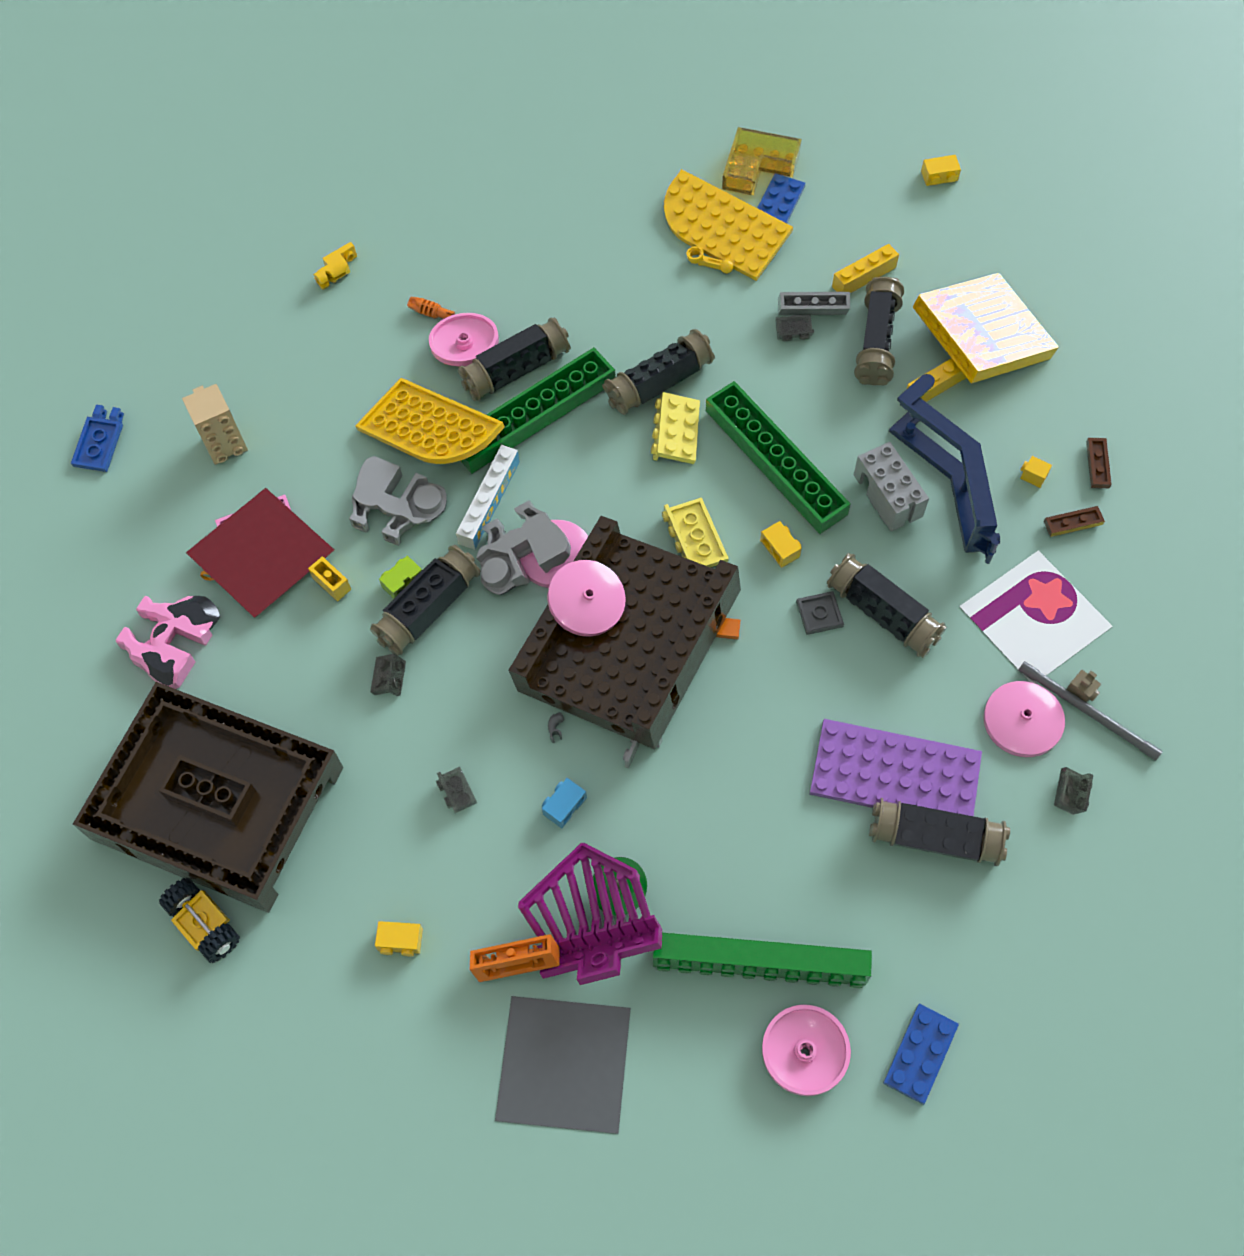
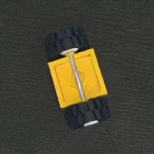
(199, 920)

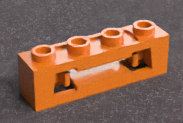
(514, 958)

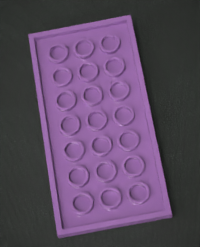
(872, 764)

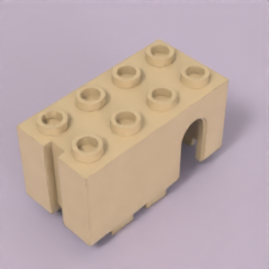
(214, 423)

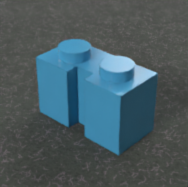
(563, 802)

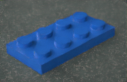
(781, 197)
(921, 1054)

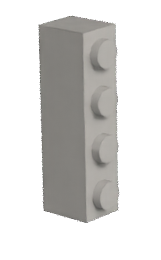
(813, 303)

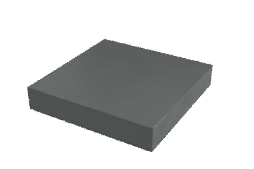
(820, 613)

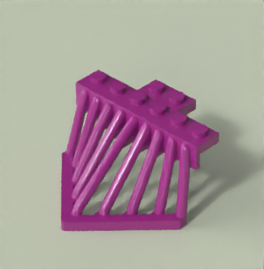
(598, 952)

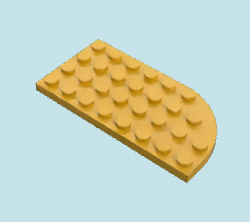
(723, 224)
(428, 424)

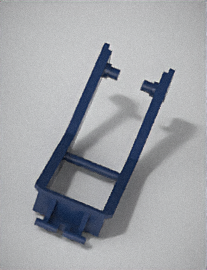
(967, 478)

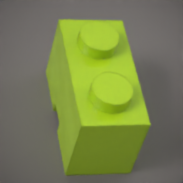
(399, 576)

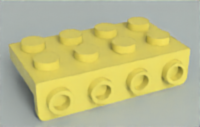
(675, 428)
(694, 533)

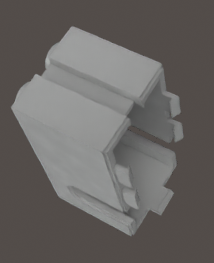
(891, 486)

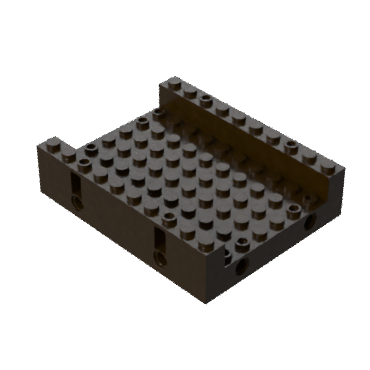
(646, 661)
(208, 795)

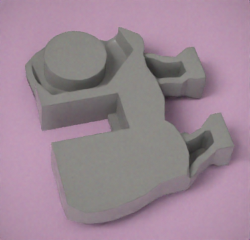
(374, 487)
(501, 557)

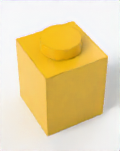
(1035, 471)

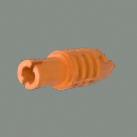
(428, 308)

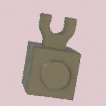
(1085, 686)

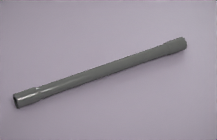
(1144, 746)

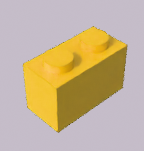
(940, 170)
(781, 544)
(329, 578)
(399, 938)

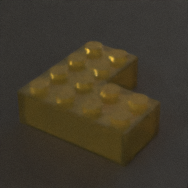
(758, 152)

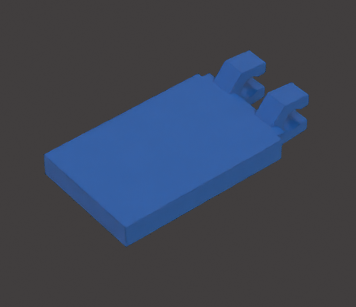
(98, 440)

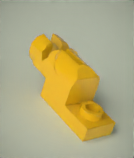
(335, 265)

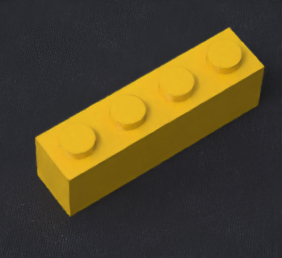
(863, 270)
(945, 377)

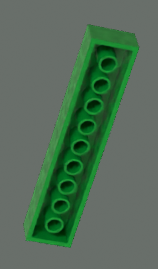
(545, 403)
(777, 457)
(764, 959)

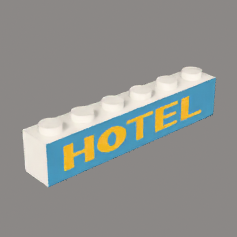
(487, 497)

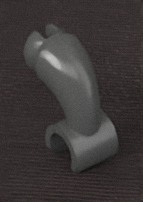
(554, 720)

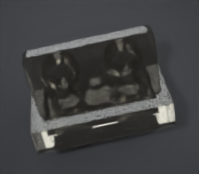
(793, 327)
(388, 675)
(457, 790)
(1073, 791)

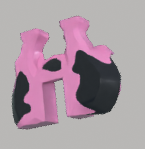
(188, 617)

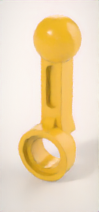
(725, 266)

